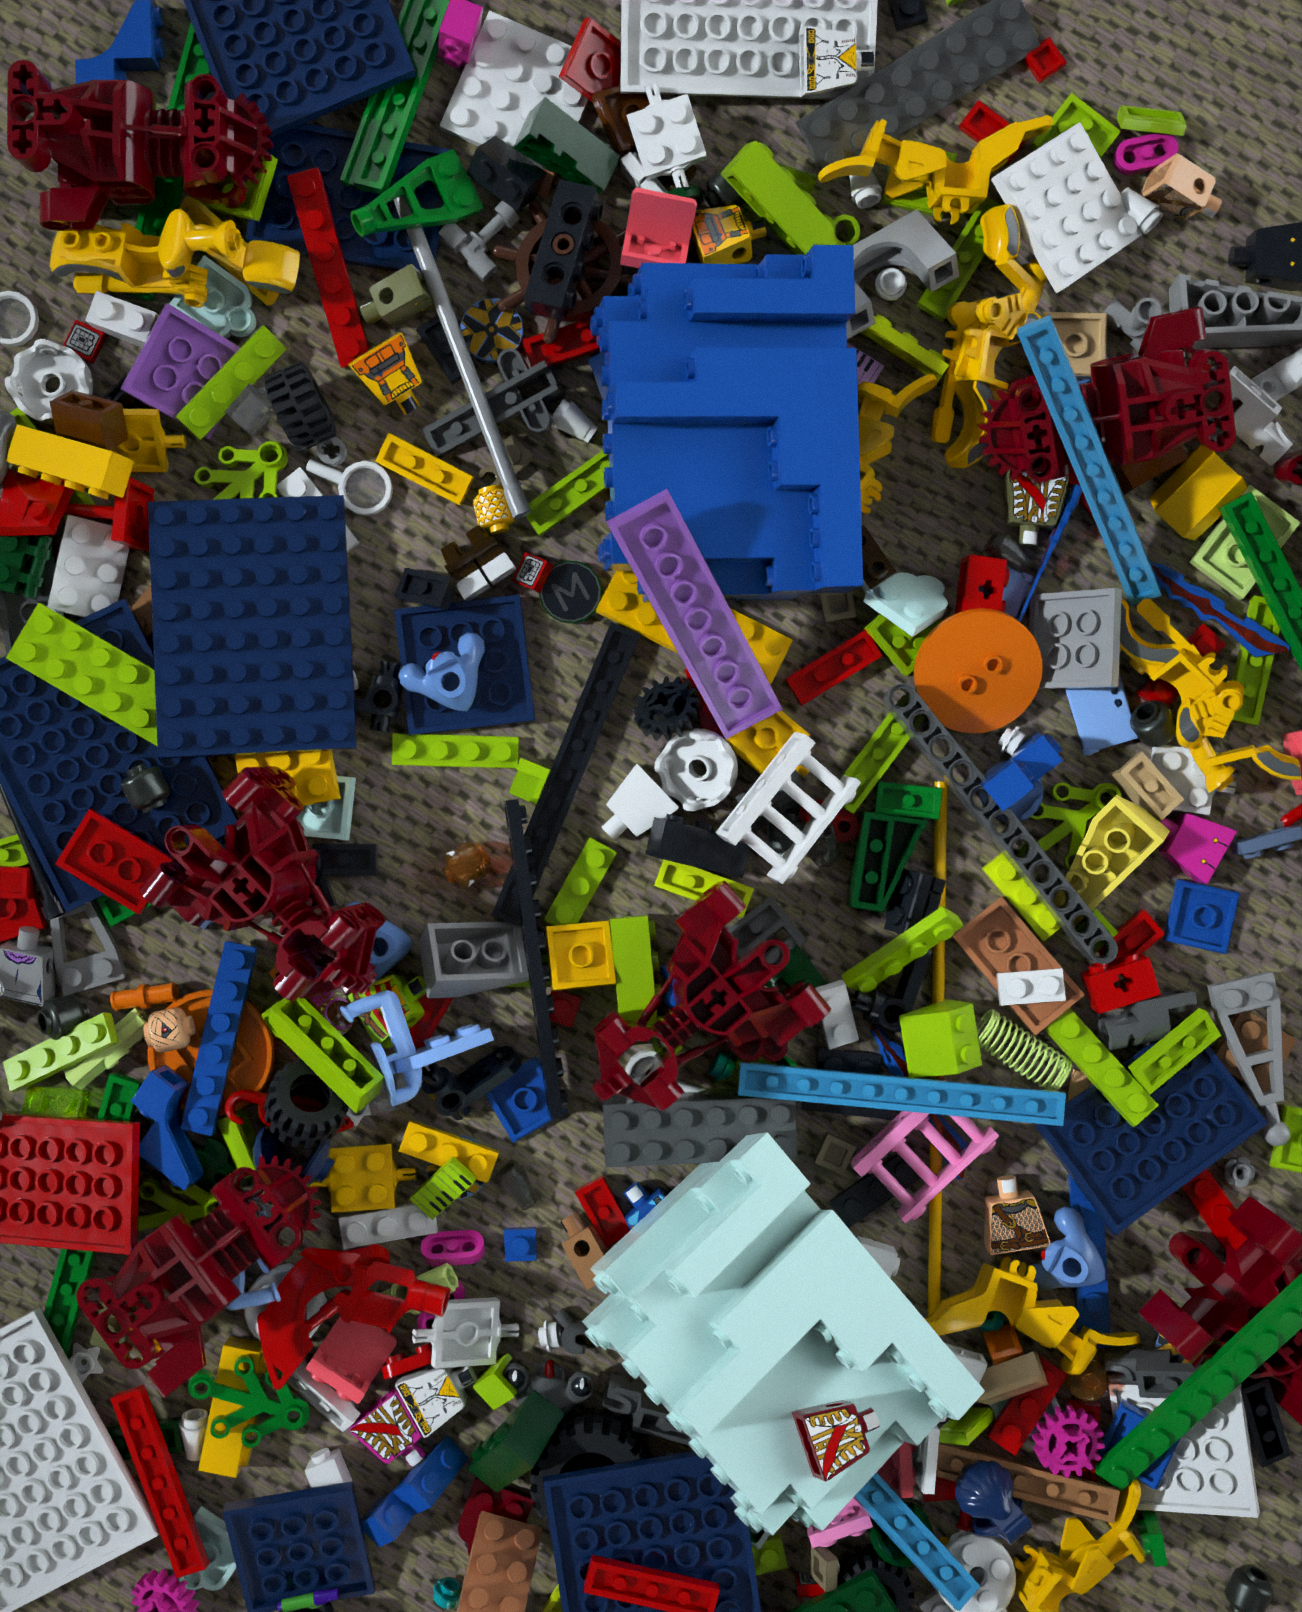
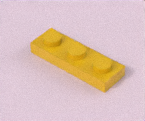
(424, 469)
(440, 1146)

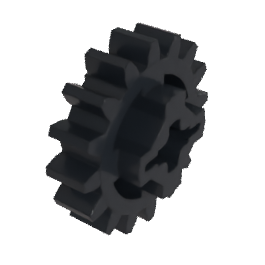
(667, 708)

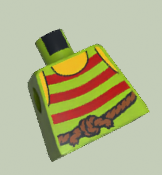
(408, 996)

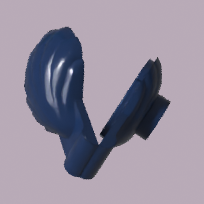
(269, 1145)
(986, 1494)

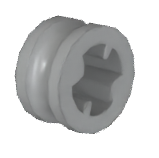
(325, 457)

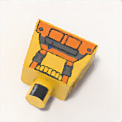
(724, 236)
(389, 373)

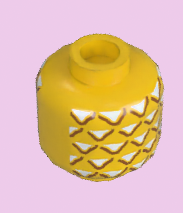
(492, 509)

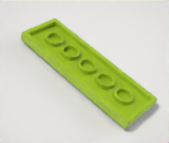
(88, 670)

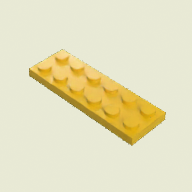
(627, 608)

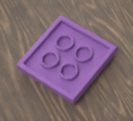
(176, 362)

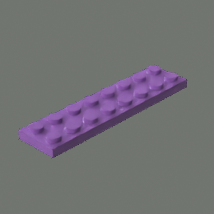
(694, 613)

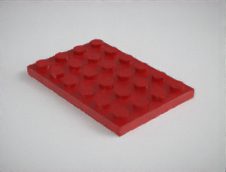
(69, 1183)

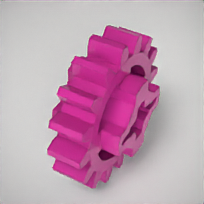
(1070, 1455)
(163, 1594)

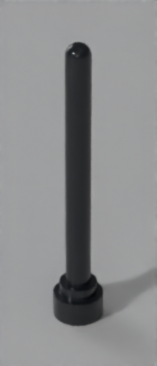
(52, 905)

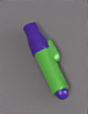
(311, 1600)

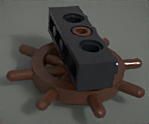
(561, 252)

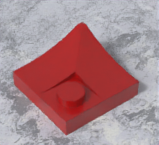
(31, 505)

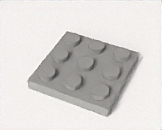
(1078, 637)

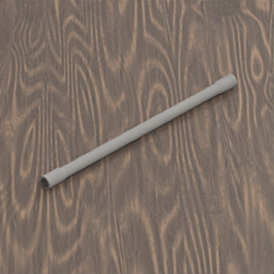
(512, 489)

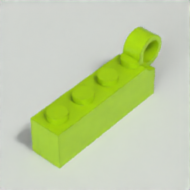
(781, 203)
(635, 968)
(325, 1051)

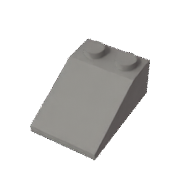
(471, 957)

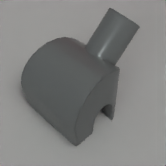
(570, 1331)

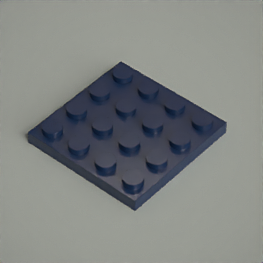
(503, 673)
(299, 1545)

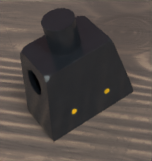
(1272, 257)

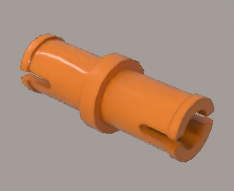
(144, 996)

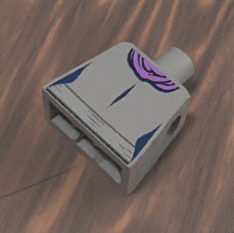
(27, 968)

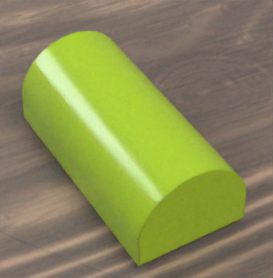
(239, 1139)

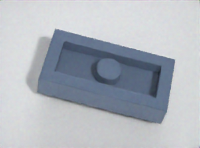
(1254, 845)

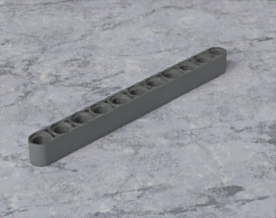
(1014, 829)

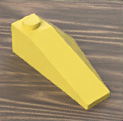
(1112, 849)

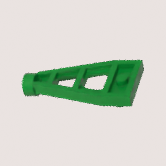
(451, 184)

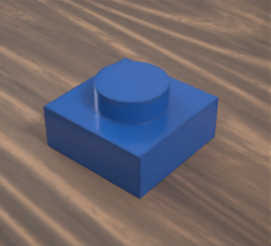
(520, 1244)

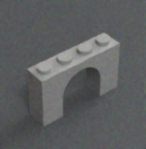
(904, 243)

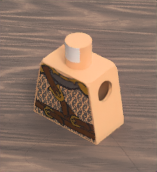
(1181, 188)
(1013, 1220)

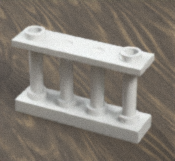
(758, 803)

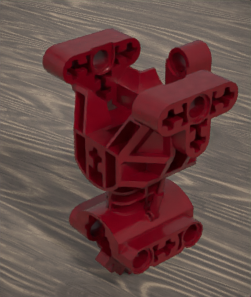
(130, 143)
(1129, 400)
(268, 875)
(709, 995)
(198, 1270)
(1235, 1296)

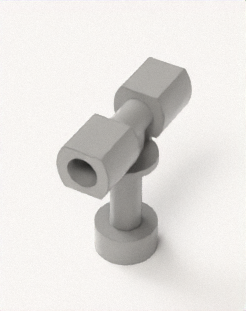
(473, 245)
(1134, 322)

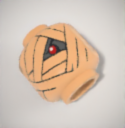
(169, 1030)

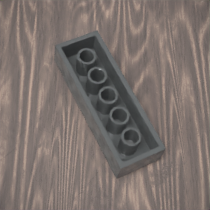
(694, 1128)

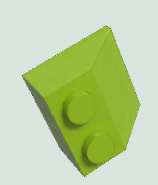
(940, 1039)

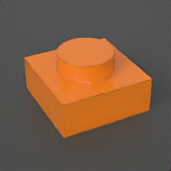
(1002, 1344)

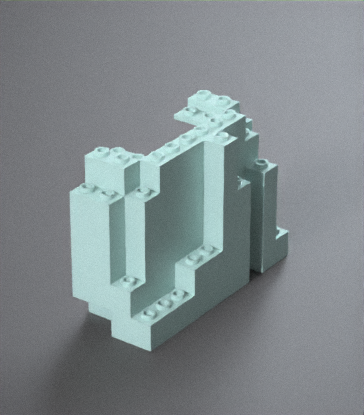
(763, 1305)

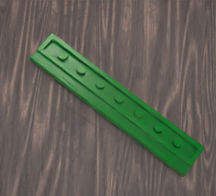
(393, 109)

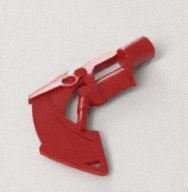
(285, 1324)

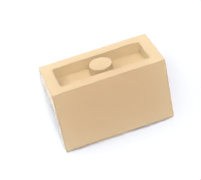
(1146, 786)
(1012, 1378)

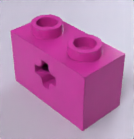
(459, 32)

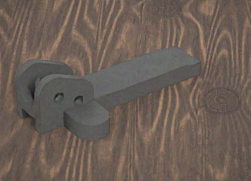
(505, 403)

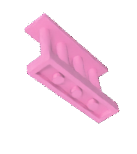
(892, 1138)

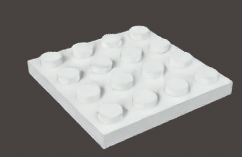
(506, 80)
(1067, 207)
(1210, 1464)

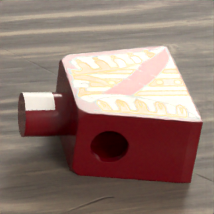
(834, 1436)

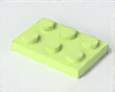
(1221, 556)

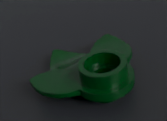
(214, 1161)

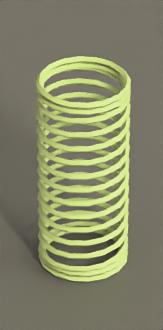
(994, 1017)

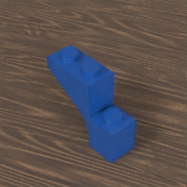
(134, 48)
(1023, 769)
(166, 1144)
(414, 1493)

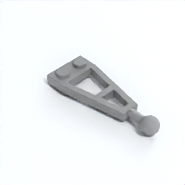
(92, 969)
(1245, 995)

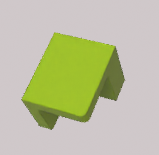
(529, 781)
(494, 1386)

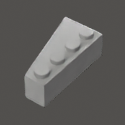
(1238, 314)

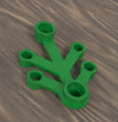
(252, 1403)

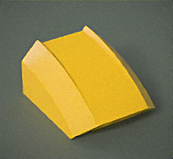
(1195, 492)

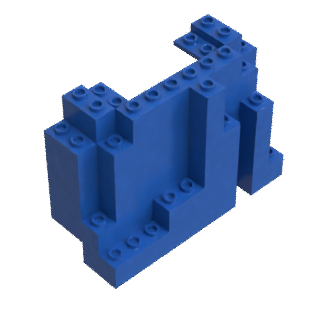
(746, 411)

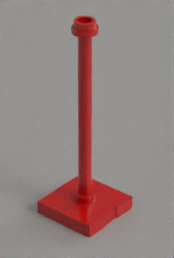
(128, 515)

